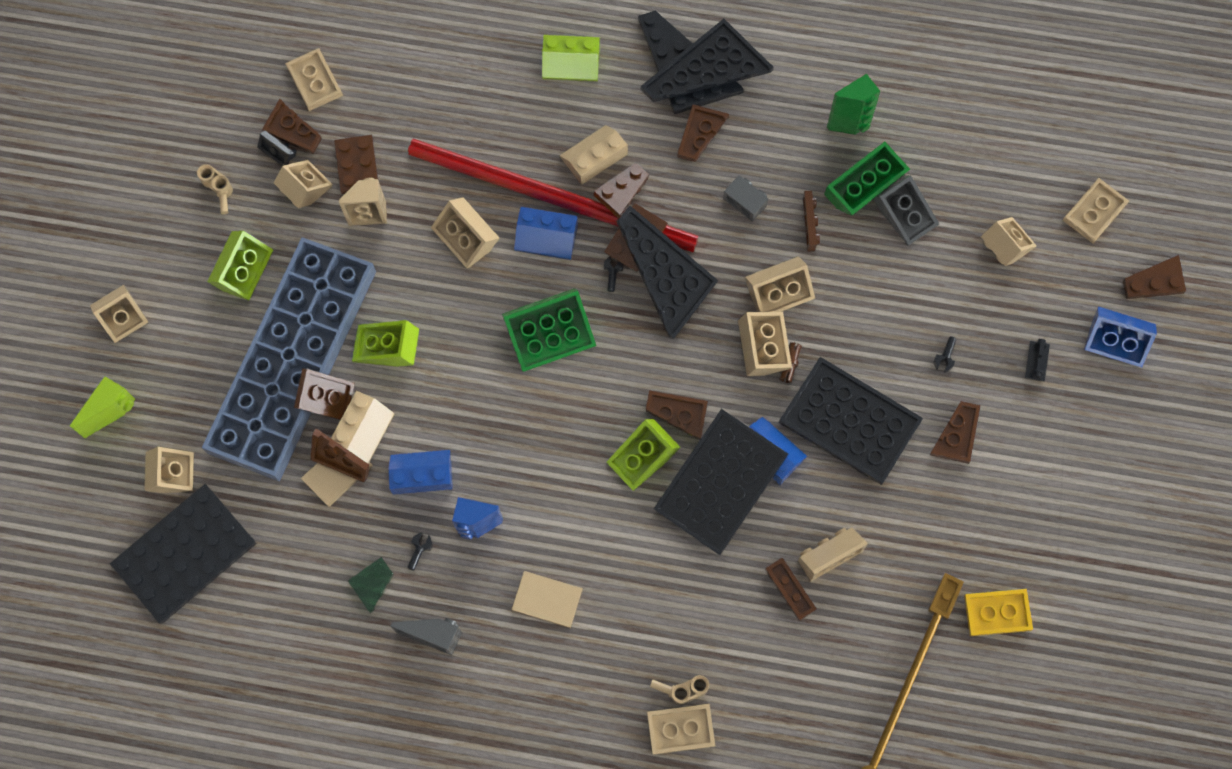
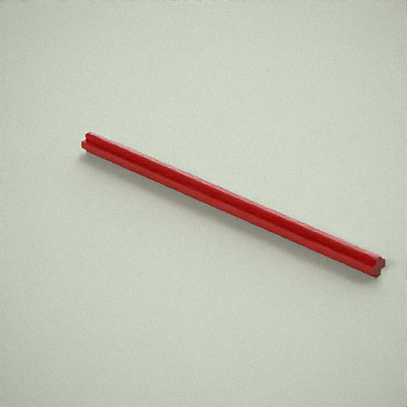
(532, 188)

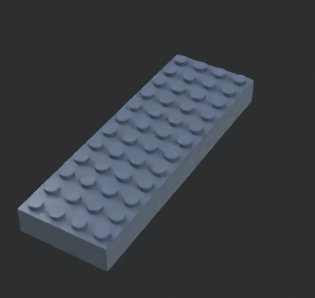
(299, 331)

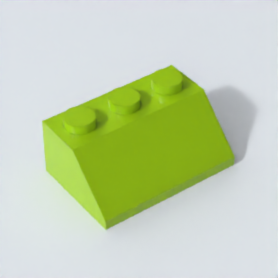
(570, 58)
(240, 265)

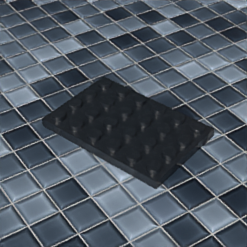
(850, 420)
(721, 481)
(183, 553)

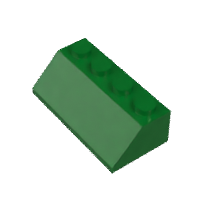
(854, 106)
(866, 179)

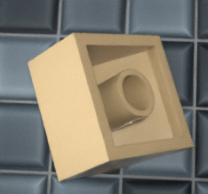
(302, 183)
(1007, 241)
(119, 313)
(168, 470)

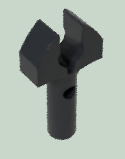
(612, 273)
(946, 355)
(418, 550)

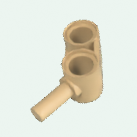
(214, 182)
(687, 686)

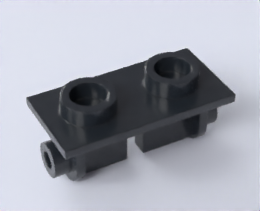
(1037, 360)

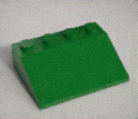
(549, 329)

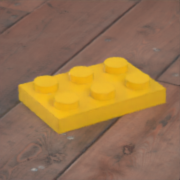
(998, 612)

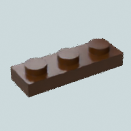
(811, 221)
(790, 589)

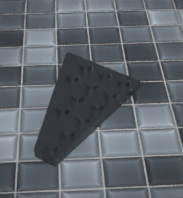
(665, 45)
(711, 61)
(669, 273)

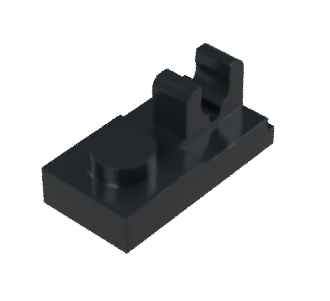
(275, 149)

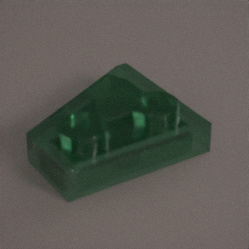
(371, 583)

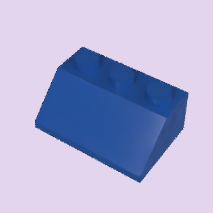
(546, 233)
(1120, 337)
(772, 434)
(420, 472)
(475, 518)

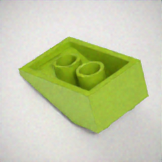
(386, 343)
(103, 407)
(643, 453)

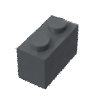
(745, 198)

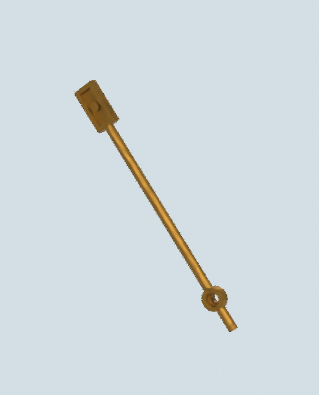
(941, 608)

